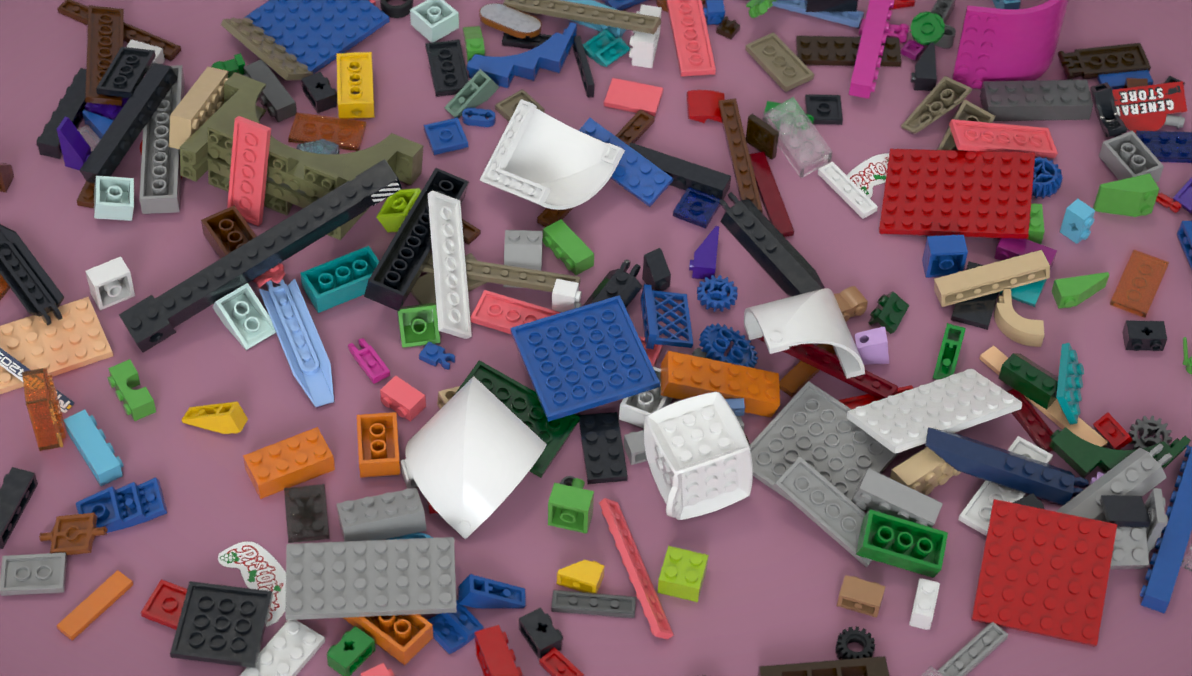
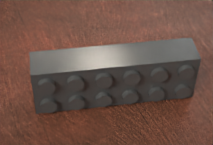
(1037, 100)

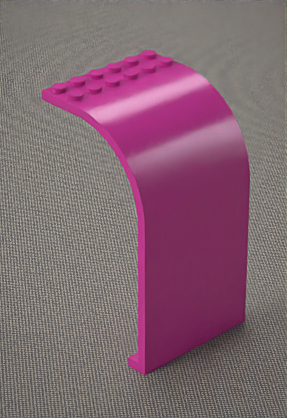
(1008, 43)

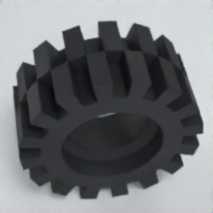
(858, 637)

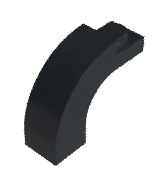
(1106, 110)

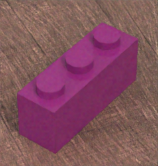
(1013, 247)

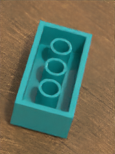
(339, 279)

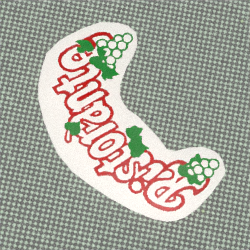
(870, 173)
(259, 572)

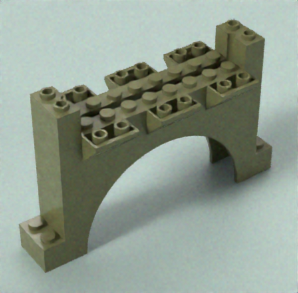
(291, 173)

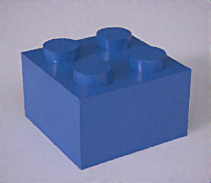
(944, 255)

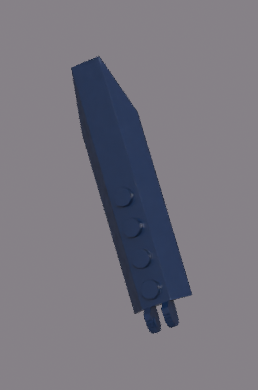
(1005, 467)

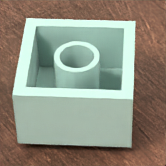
(434, 19)
(114, 198)

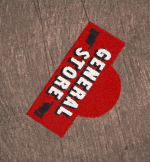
(1147, 106)

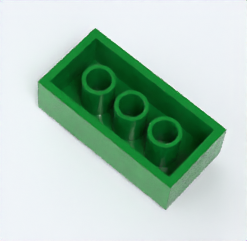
(902, 543)

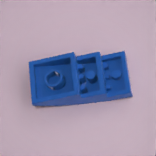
(126, 505)

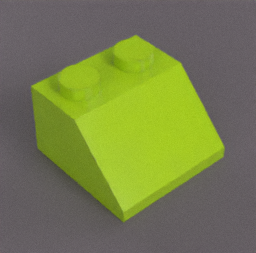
(397, 208)

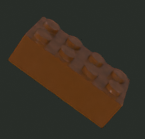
(226, 231)

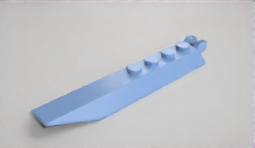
(300, 340)

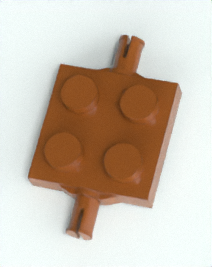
(73, 534)

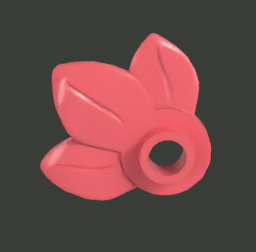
(275, 274)

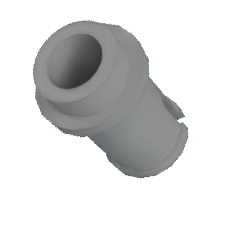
(1175, 121)

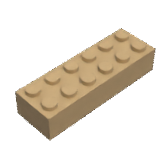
(197, 106)

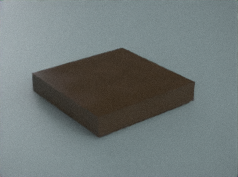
(762, 136)

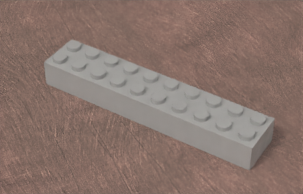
(160, 163)

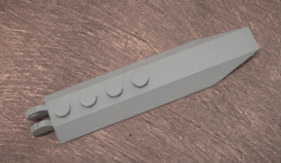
(1130, 477)

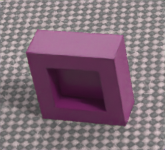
(912, 49)

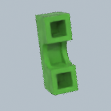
(136, 402)

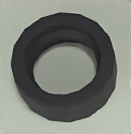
(396, 11)

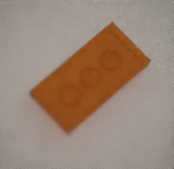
(341, 131)
(1139, 283)

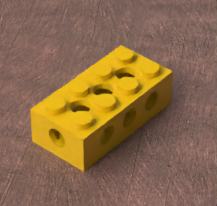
(351, 67)

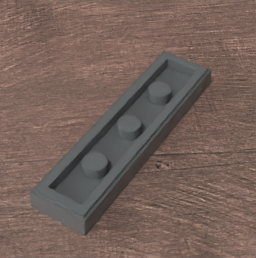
(593, 604)

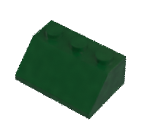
(1029, 379)

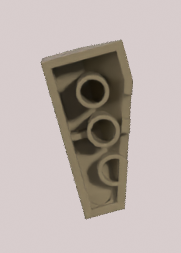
(939, 101)
(968, 112)

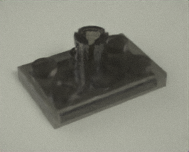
(306, 513)

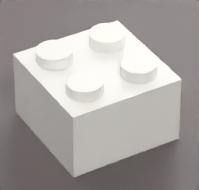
(110, 283)

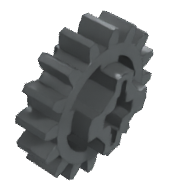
(1149, 428)

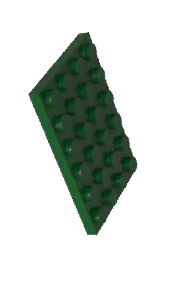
(528, 409)

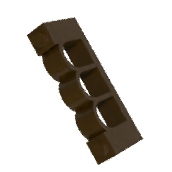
(848, 667)

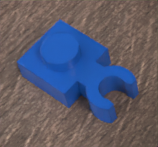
(435, 354)

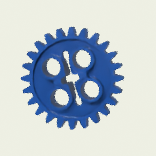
(716, 341)

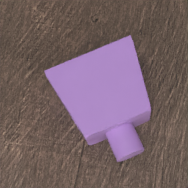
(873, 346)

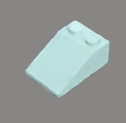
(244, 316)

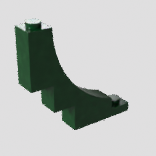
(1086, 456)

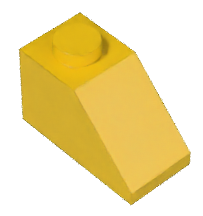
(582, 576)

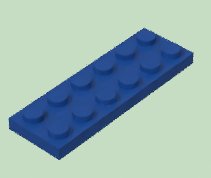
(633, 170)

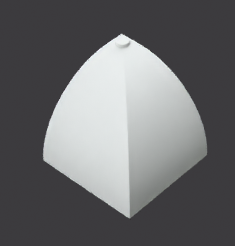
(549, 160)
(805, 320)
(471, 456)

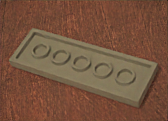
(266, 48)

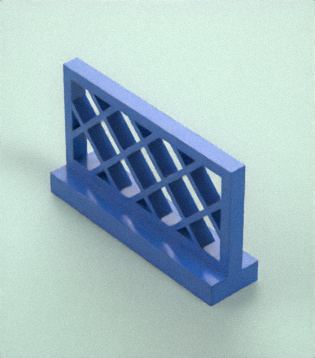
(652, 318)

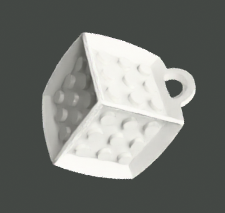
(698, 455)

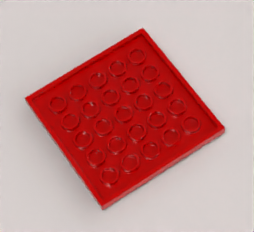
(1044, 572)

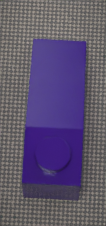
(73, 145)
(705, 257)

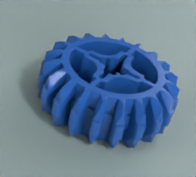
(1046, 178)

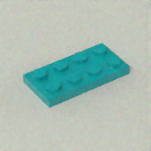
(1070, 383)

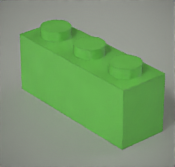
(568, 247)

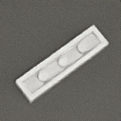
(847, 190)

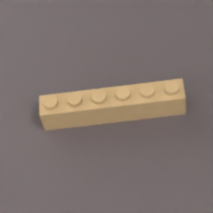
(991, 278)

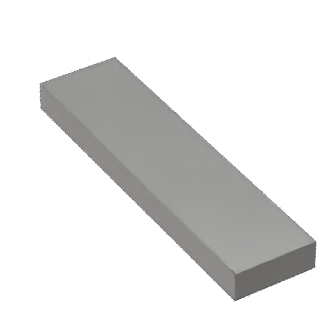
(974, 651)

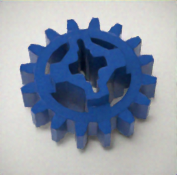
(717, 293)

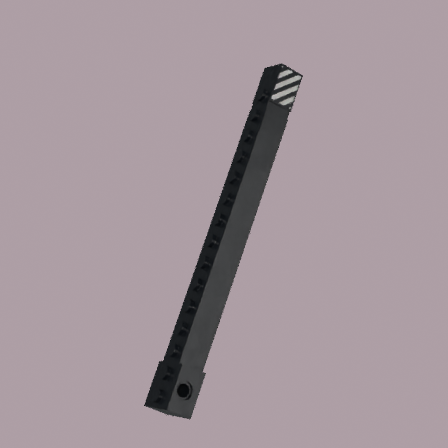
(156, 318)

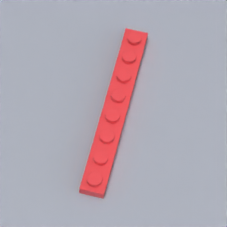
(637, 572)

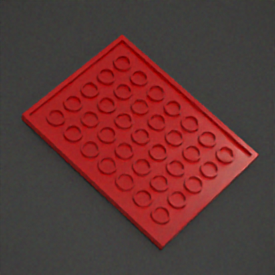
(958, 193)

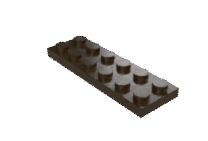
(842, 50)

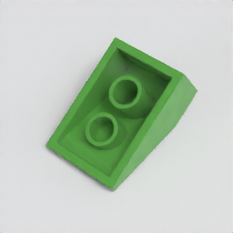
(1127, 196)

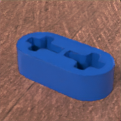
(478, 117)

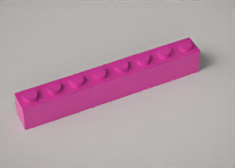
(871, 48)

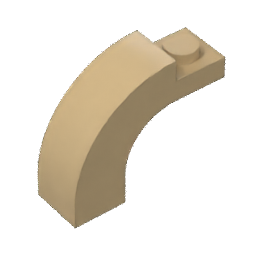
(1015, 327)

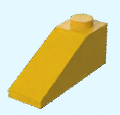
(220, 418)

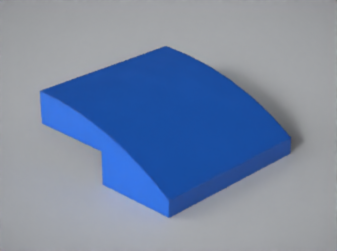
(455, 629)

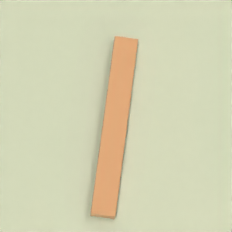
(995, 358)

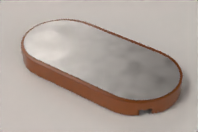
(510, 20)

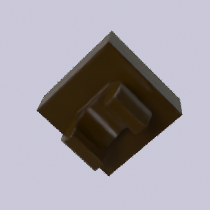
(728, 28)

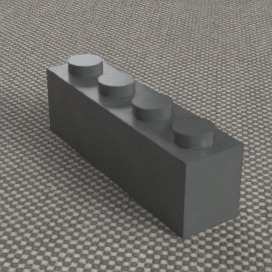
(274, 96)

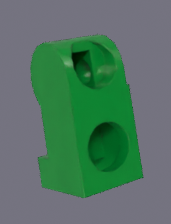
(232, 66)

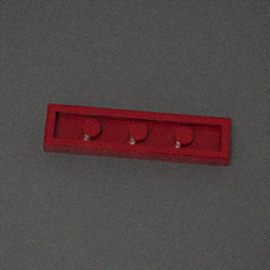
(1032, 422)

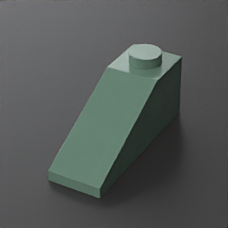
(473, 94)

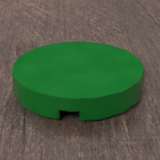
(927, 28)

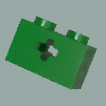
(350, 652)

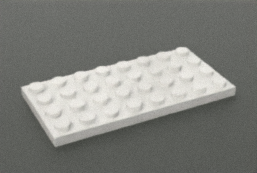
(944, 405)

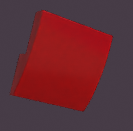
(704, 105)

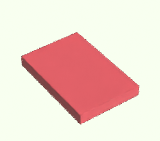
(633, 96)

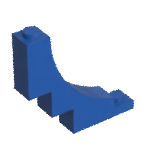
(548, 56)

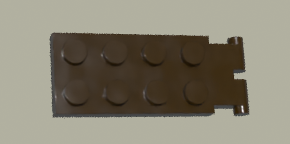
(1103, 60)

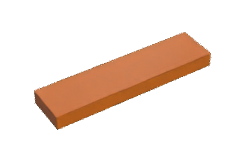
(94, 605)

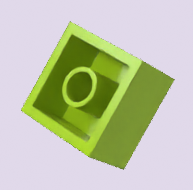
(682, 573)

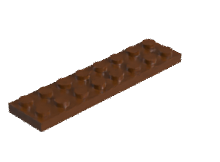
(103, 44)

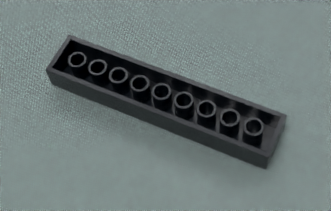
(411, 245)

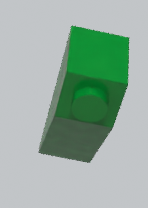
(949, 351)

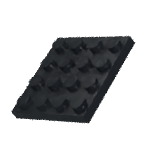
(222, 624)

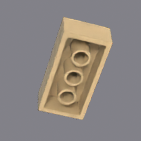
(923, 471)

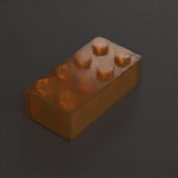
(44, 409)

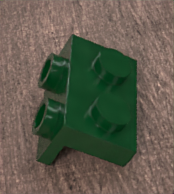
(889, 312)

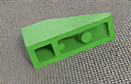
(473, 42)
(1075, 290)

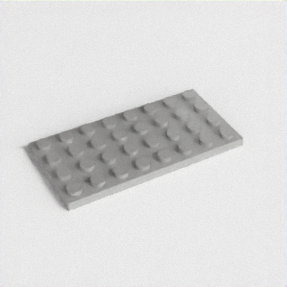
(370, 578)

